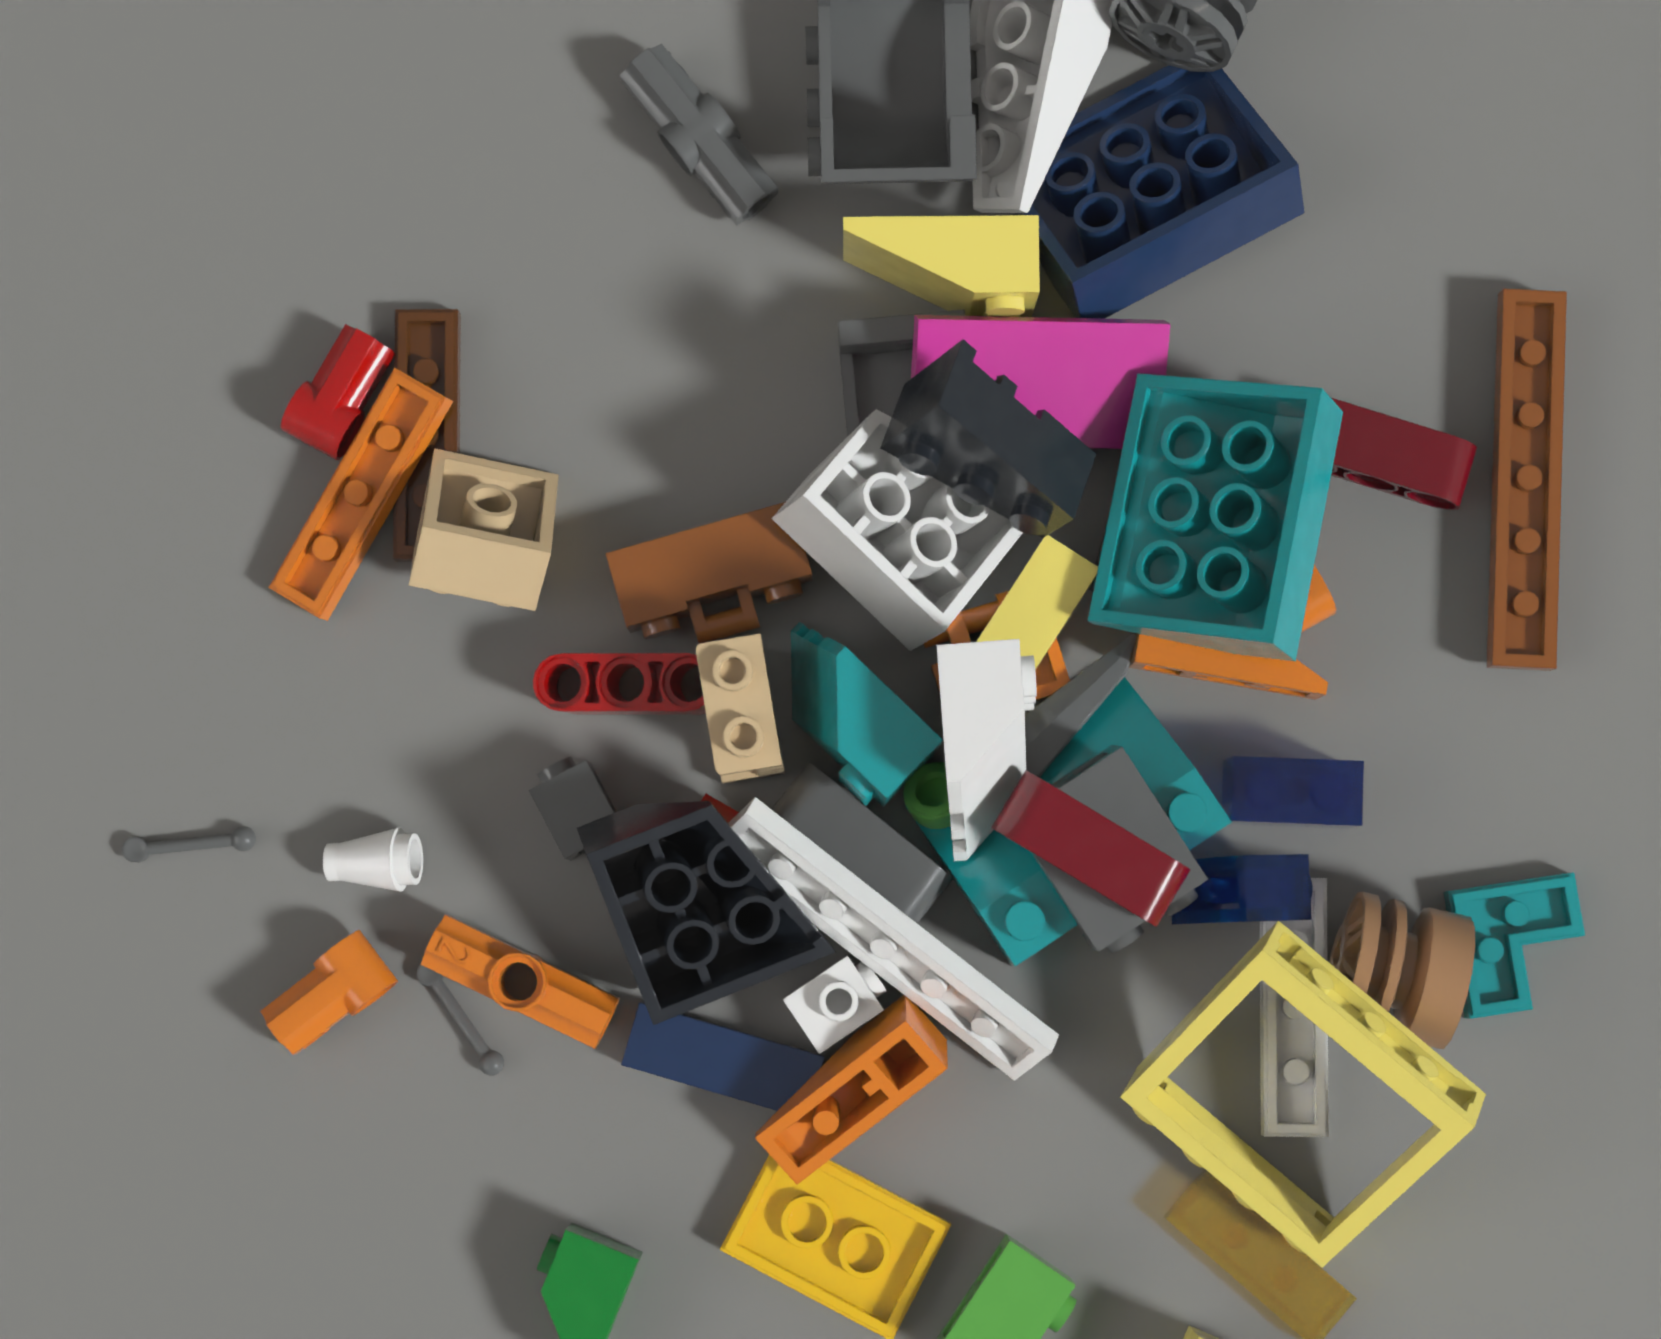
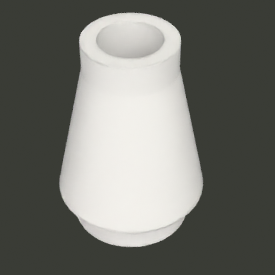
(376, 860)

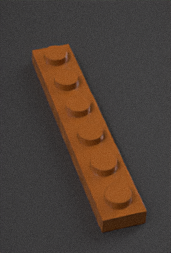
(1526, 480)

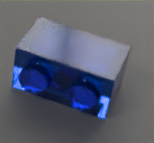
(1293, 792)

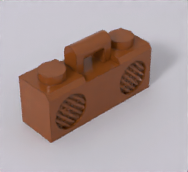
(705, 564)

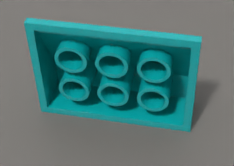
(1217, 513)
(1006, 880)

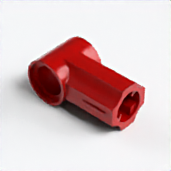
(332, 405)

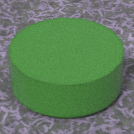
(928, 796)

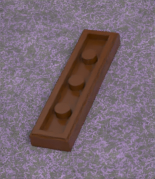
(430, 353)

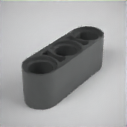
(862, 842)

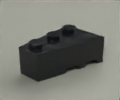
(988, 444)

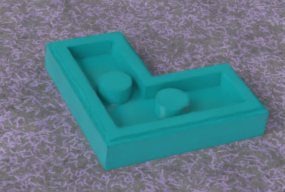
(1504, 920)

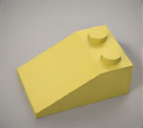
(952, 260)

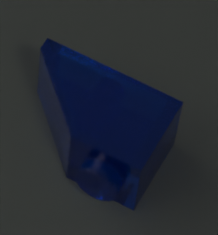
(1251, 890)

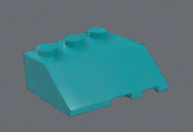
(856, 718)

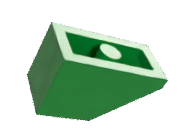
(585, 1281)

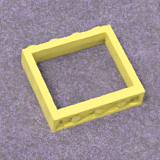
(1358, 1027)

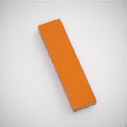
(360, 494)

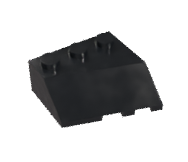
(694, 905)

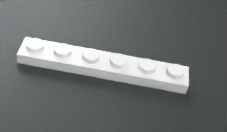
(895, 945)

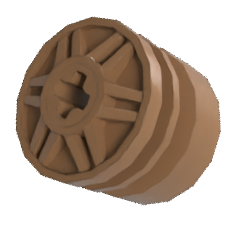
(1416, 972)

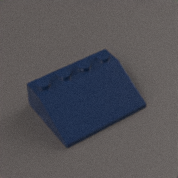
(1159, 189)

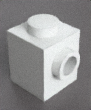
(836, 1002)

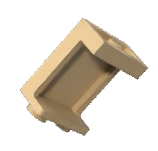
(739, 708)

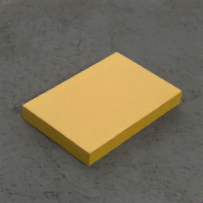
(838, 1241)

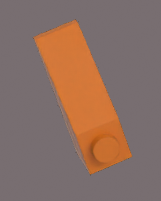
(1226, 668)
(855, 1089)

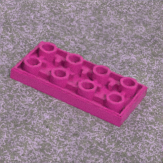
(1068, 366)

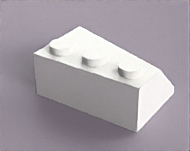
(894, 535)
(983, 725)

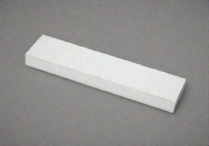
(1293, 1046)

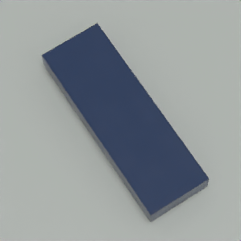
(719, 1059)

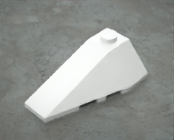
(1027, 88)

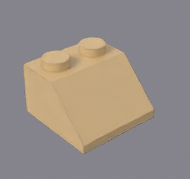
(485, 530)

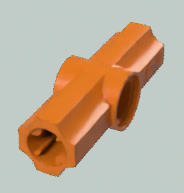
(482, 963)

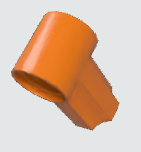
(342, 983)

